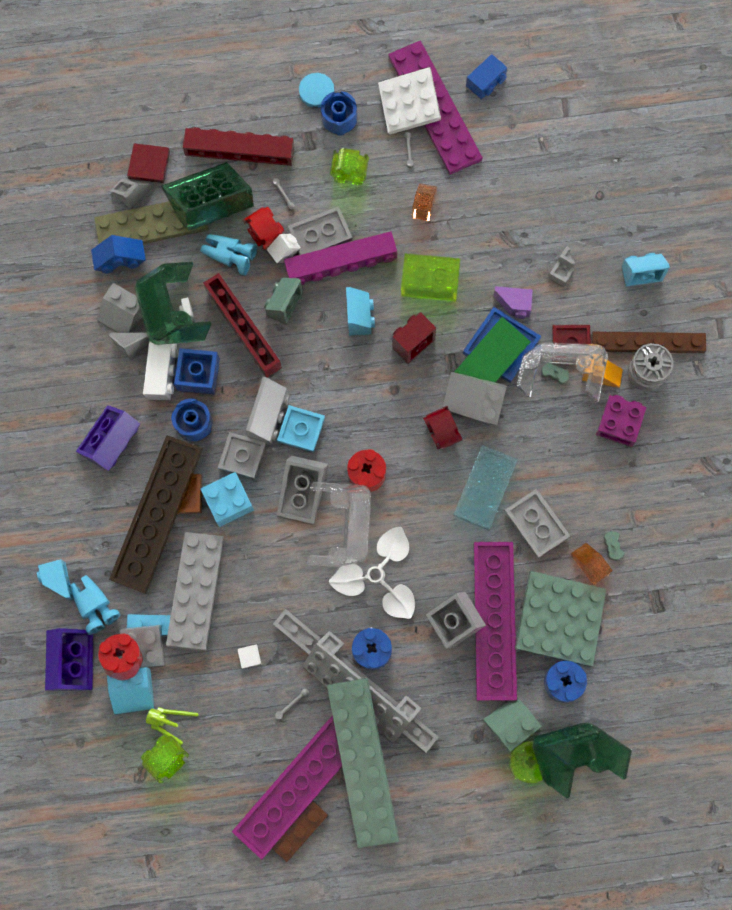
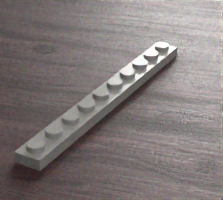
(307, 639)

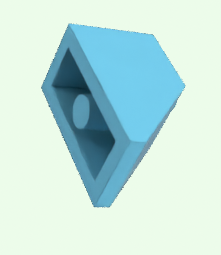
(55, 577)

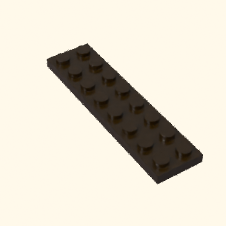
(156, 514)

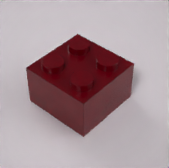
(413, 337)

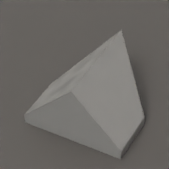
(130, 192)
(130, 343)

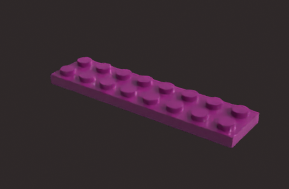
(450, 133)
(496, 605)
(291, 792)

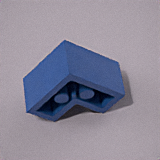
(117, 252)

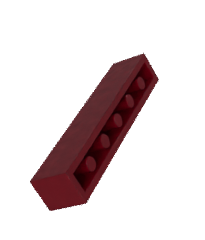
(238, 146)
(242, 325)

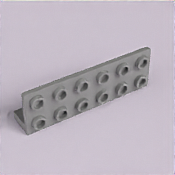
(329, 669)

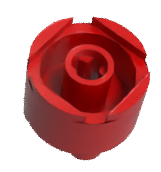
(263, 227)
(370, 460)
(118, 646)

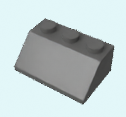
(267, 411)

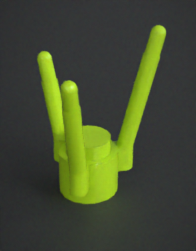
(158, 718)

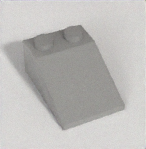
(474, 397)
(295, 497)

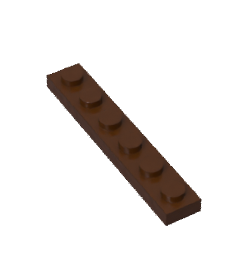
(634, 340)

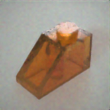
(424, 202)
(591, 563)

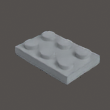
(321, 231)
(537, 523)

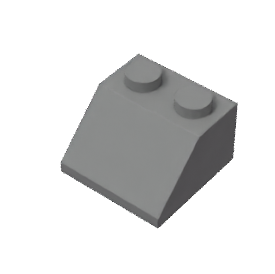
(119, 310)

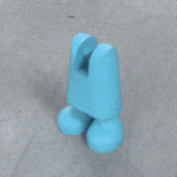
(227, 252)
(90, 600)

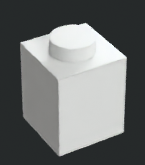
(283, 247)

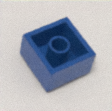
(197, 371)

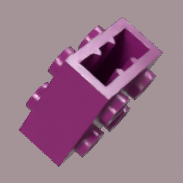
(621, 420)

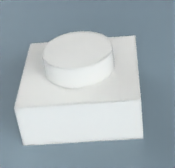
(186, 307)

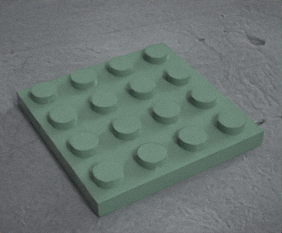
(560, 619)

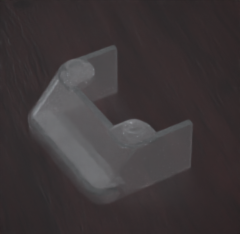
(588, 359)
(356, 501)

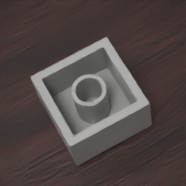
(455, 620)

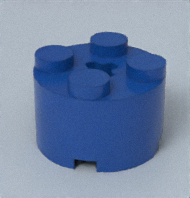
(339, 112)
(182, 420)
(369, 638)
(575, 676)

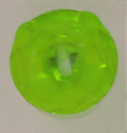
(349, 166)
(164, 758)
(519, 768)

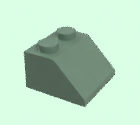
(284, 299)
(512, 724)

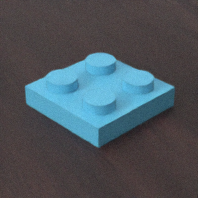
(301, 428)

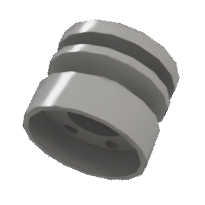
(643, 374)

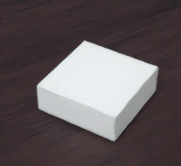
(249, 656)

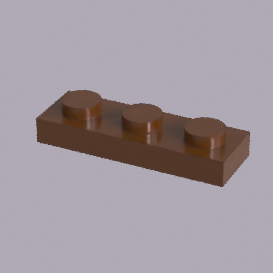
(300, 831)

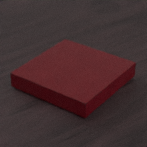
(148, 163)
(571, 334)

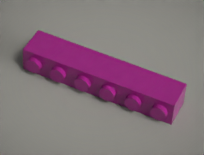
(342, 258)

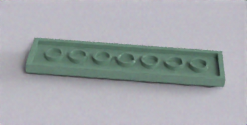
(363, 763)

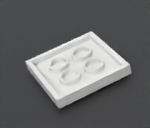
(409, 101)

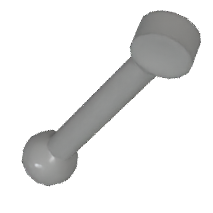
(410, 163)
(276, 182)
(279, 715)

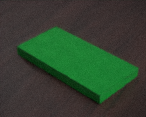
(494, 352)

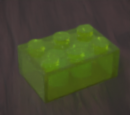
(430, 277)

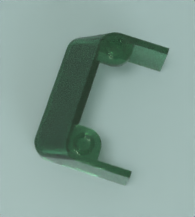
(160, 320)
(576, 746)

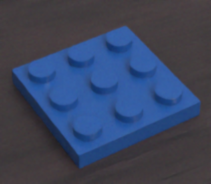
(492, 318)

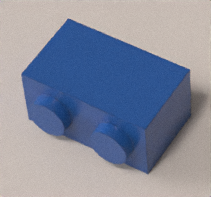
(486, 76)

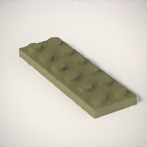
(144, 223)

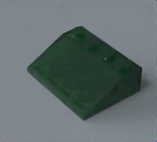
(208, 196)

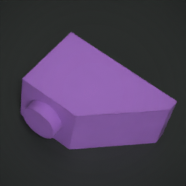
(515, 300)

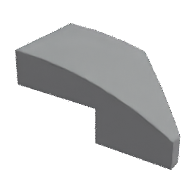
(563, 268)

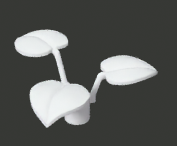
(350, 578)

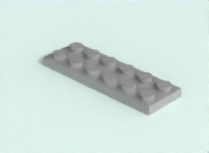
(195, 592)

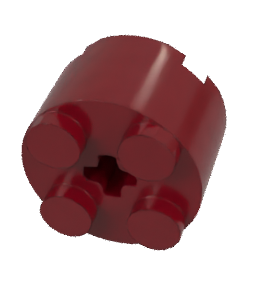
(444, 428)

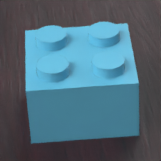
(227, 499)

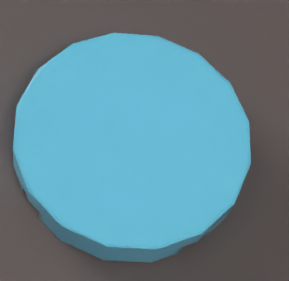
(315, 88)

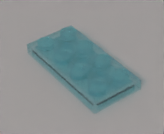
(485, 487)

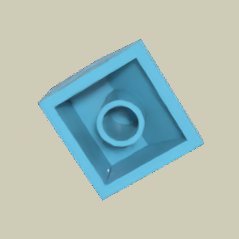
(644, 269)
(359, 312)
(131, 694)

